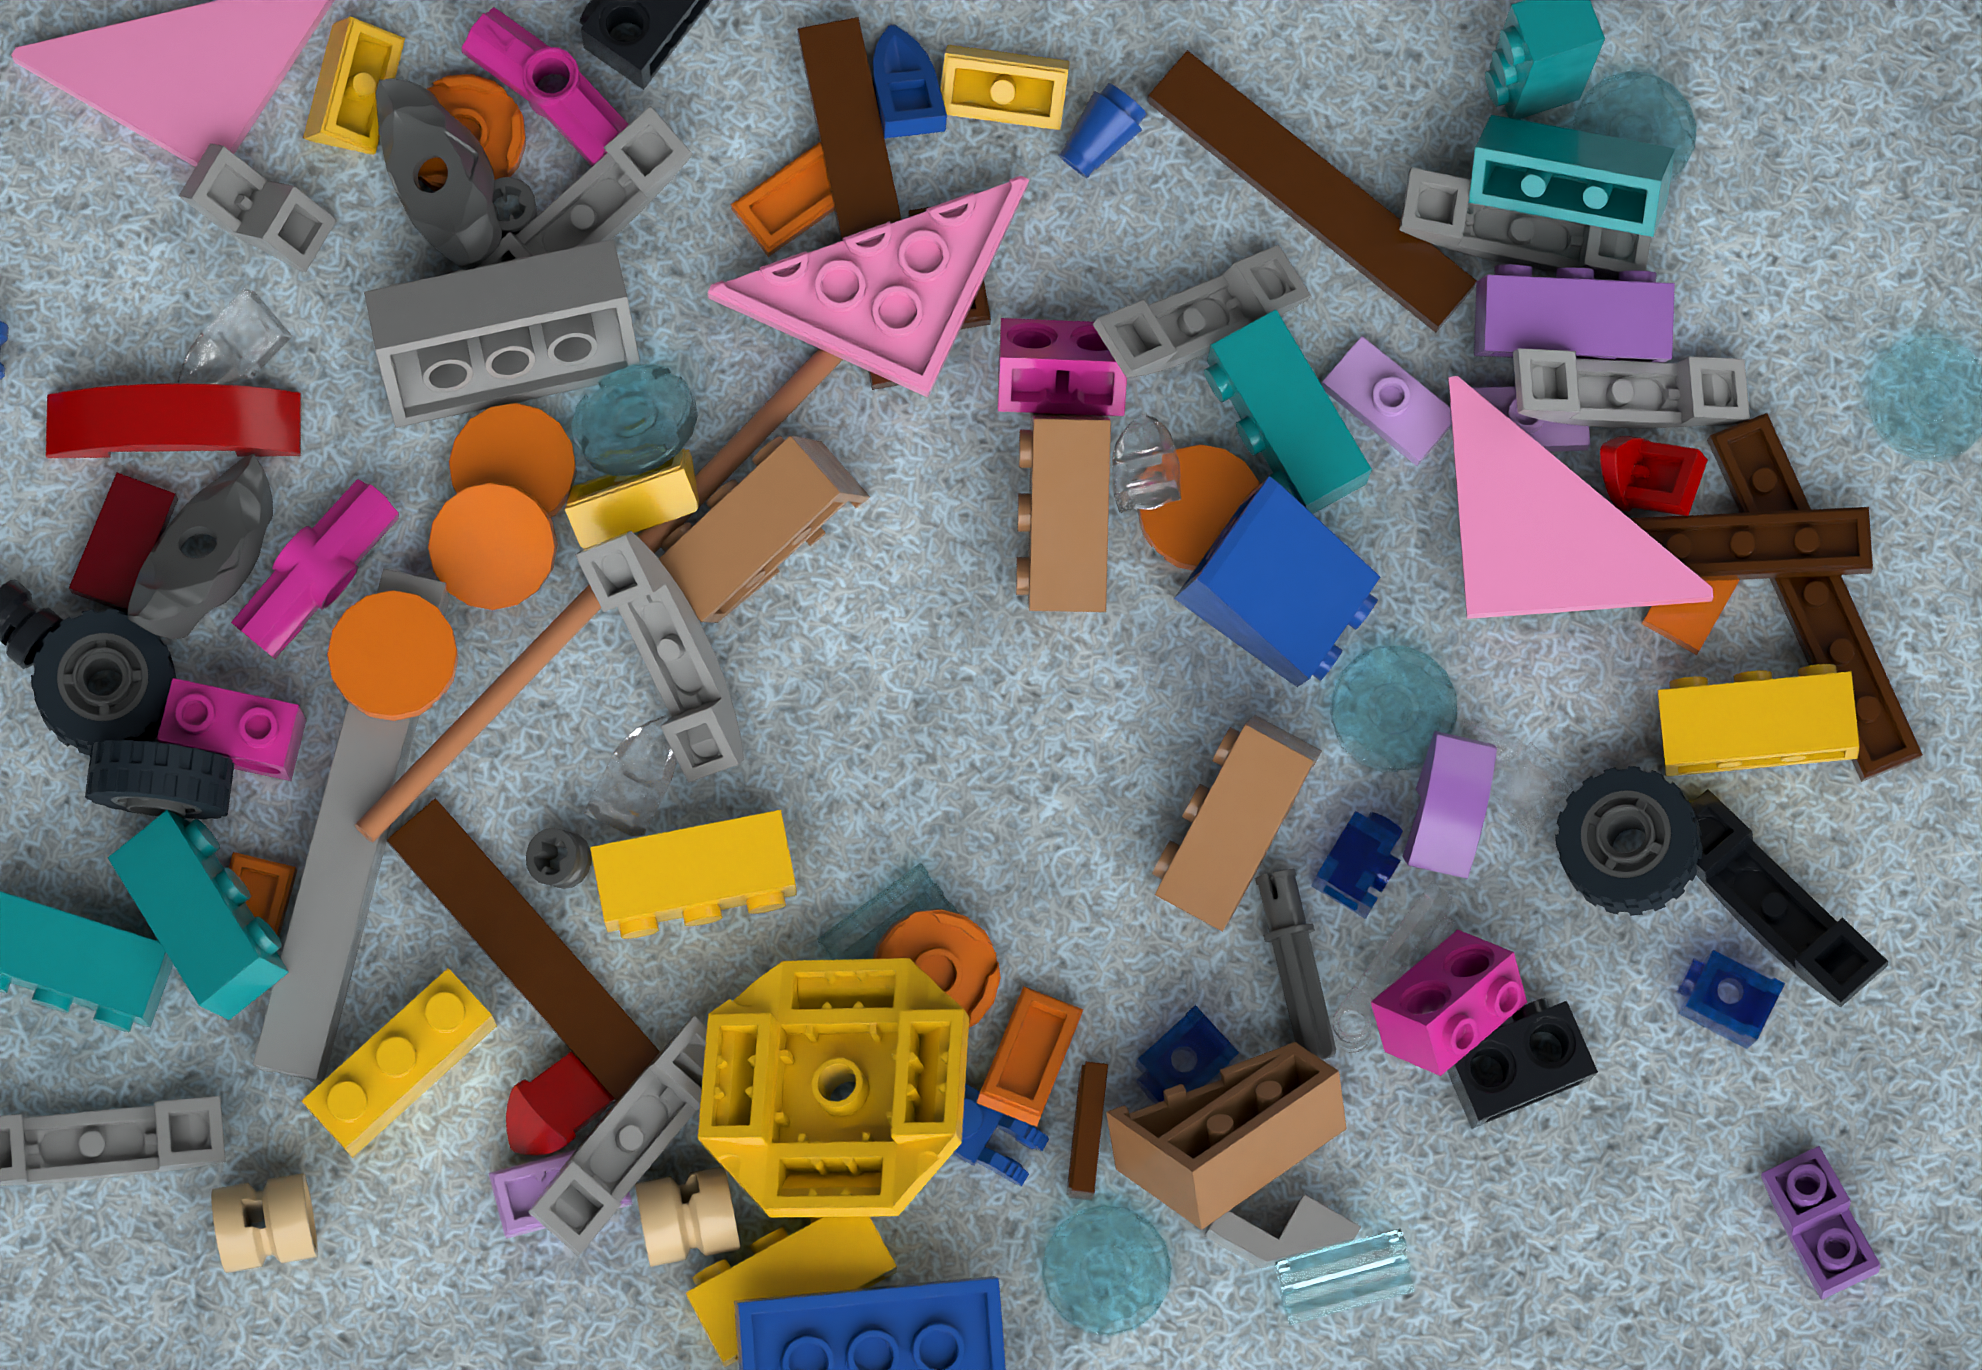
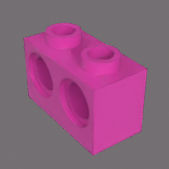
(1057, 369)
(247, 728)
(1449, 1002)

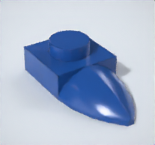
(906, 87)

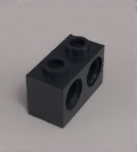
(662, 26)
(1524, 1076)

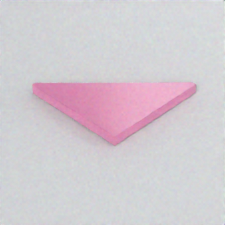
(182, 72)
(886, 293)
(1542, 534)

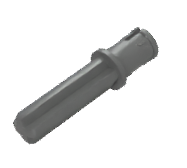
(1296, 962)

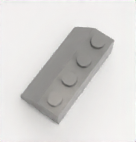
(502, 332)

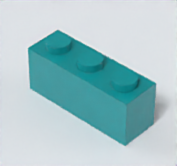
(1543, 55)
(1571, 175)
(1286, 413)
(200, 913)
(81, 963)

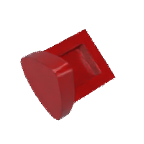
(1651, 474)
(554, 1107)

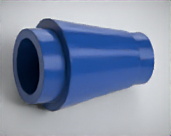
(1102, 129)

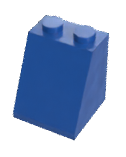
(1281, 585)

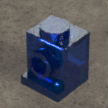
(1359, 862)
(1738, 1021)
(1200, 1038)

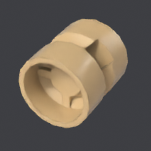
(687, 1216)
(288, 1221)

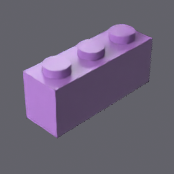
(1574, 313)

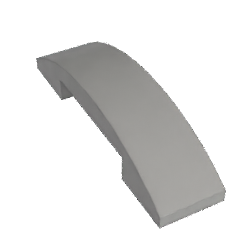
(607, 195)
(1440, 213)
(1187, 323)
(1630, 393)
(675, 650)
(111, 1142)
(625, 1142)

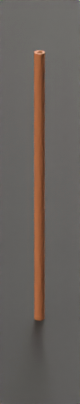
(585, 606)

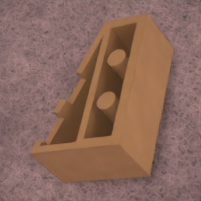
(1065, 512)
(758, 524)
(1234, 821)
(1232, 1136)

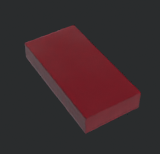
(121, 540)

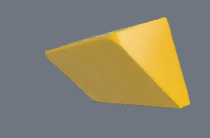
(1004, 86)
(345, 93)
(632, 502)

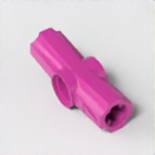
(523, 60)
(316, 567)

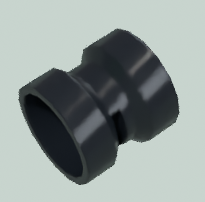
(23, 623)

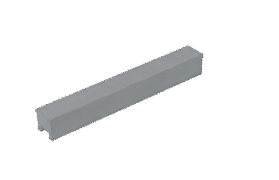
(337, 882)

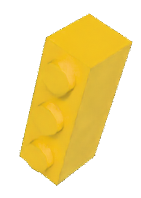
(1758, 721)
(694, 874)
(400, 1062)
(815, 1259)

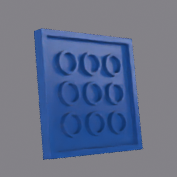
(876, 1328)

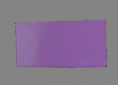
(1452, 804)
(1820, 1223)

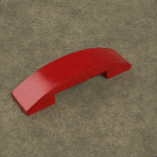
(173, 419)

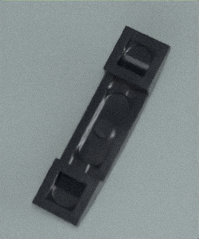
(1778, 910)

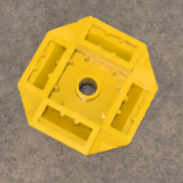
(798, 1038)

